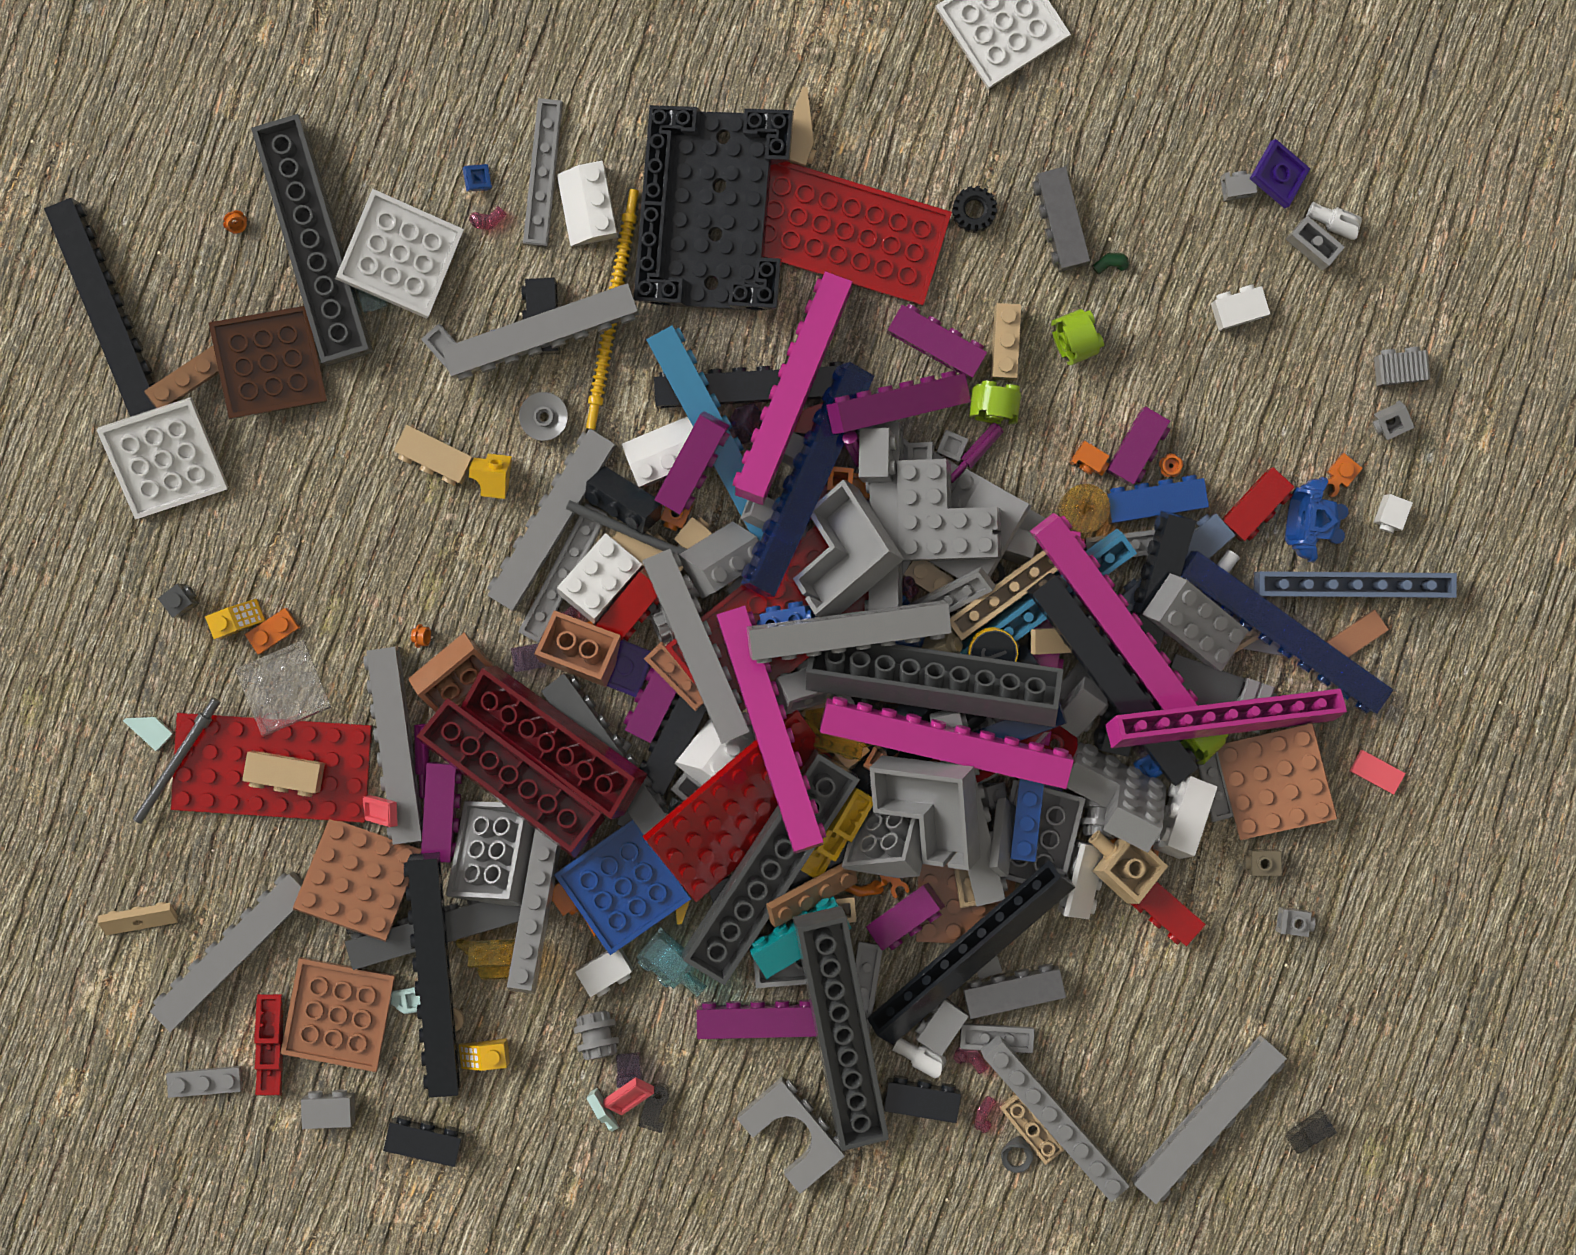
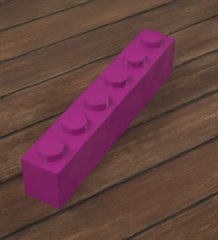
(898, 403)
(755, 1020)

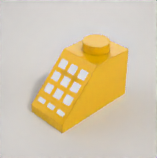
(235, 619)
(484, 1055)

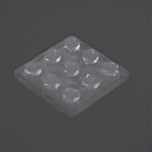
(283, 688)

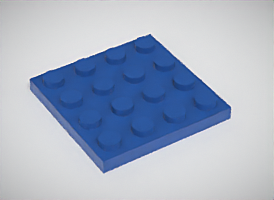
(621, 887)

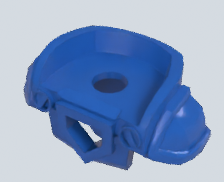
(1313, 519)

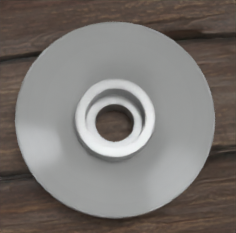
(533, 408)

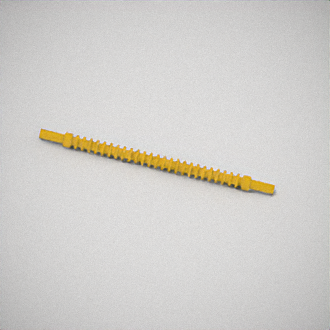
(595, 400)

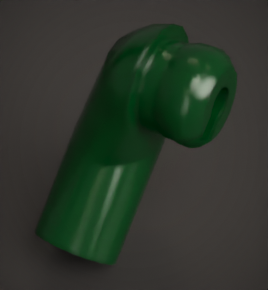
(1111, 259)

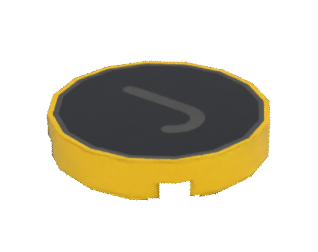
(994, 644)

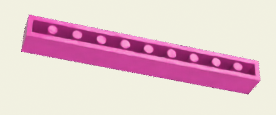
(793, 388)
(1111, 613)
(1225, 718)
(771, 734)
(946, 743)

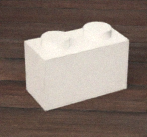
(1240, 308)
(604, 971)

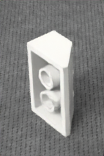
(587, 204)
(655, 452)
(708, 756)
(1081, 900)

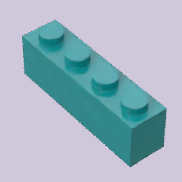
(781, 946)

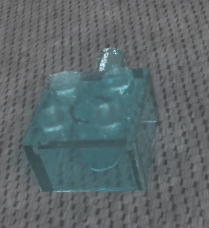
(664, 958)

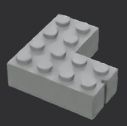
(931, 527)
(856, 556)
(937, 796)
(1131, 798)

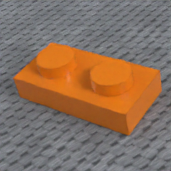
(272, 631)

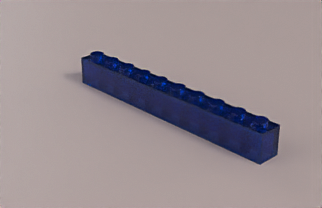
(802, 488)
(1286, 633)

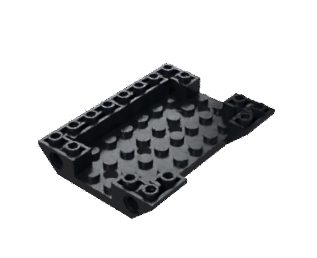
(684, 208)

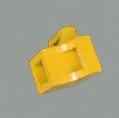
(492, 474)

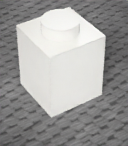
(1392, 513)

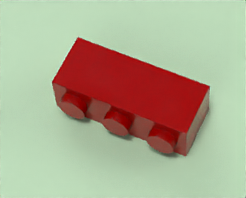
(1258, 504)
(630, 607)
(1170, 914)

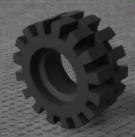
(985, 199)

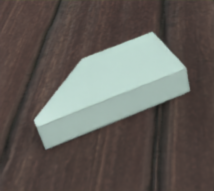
(151, 730)
(405, 1000)
(603, 1114)

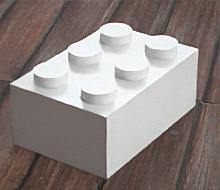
(599, 578)
(1185, 817)

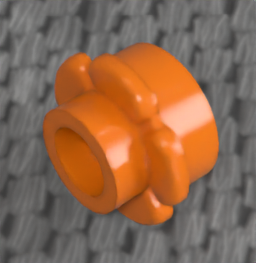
(237, 226)
(1177, 465)
(421, 636)

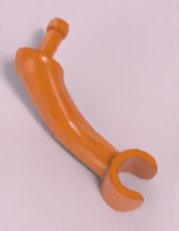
(872, 888)

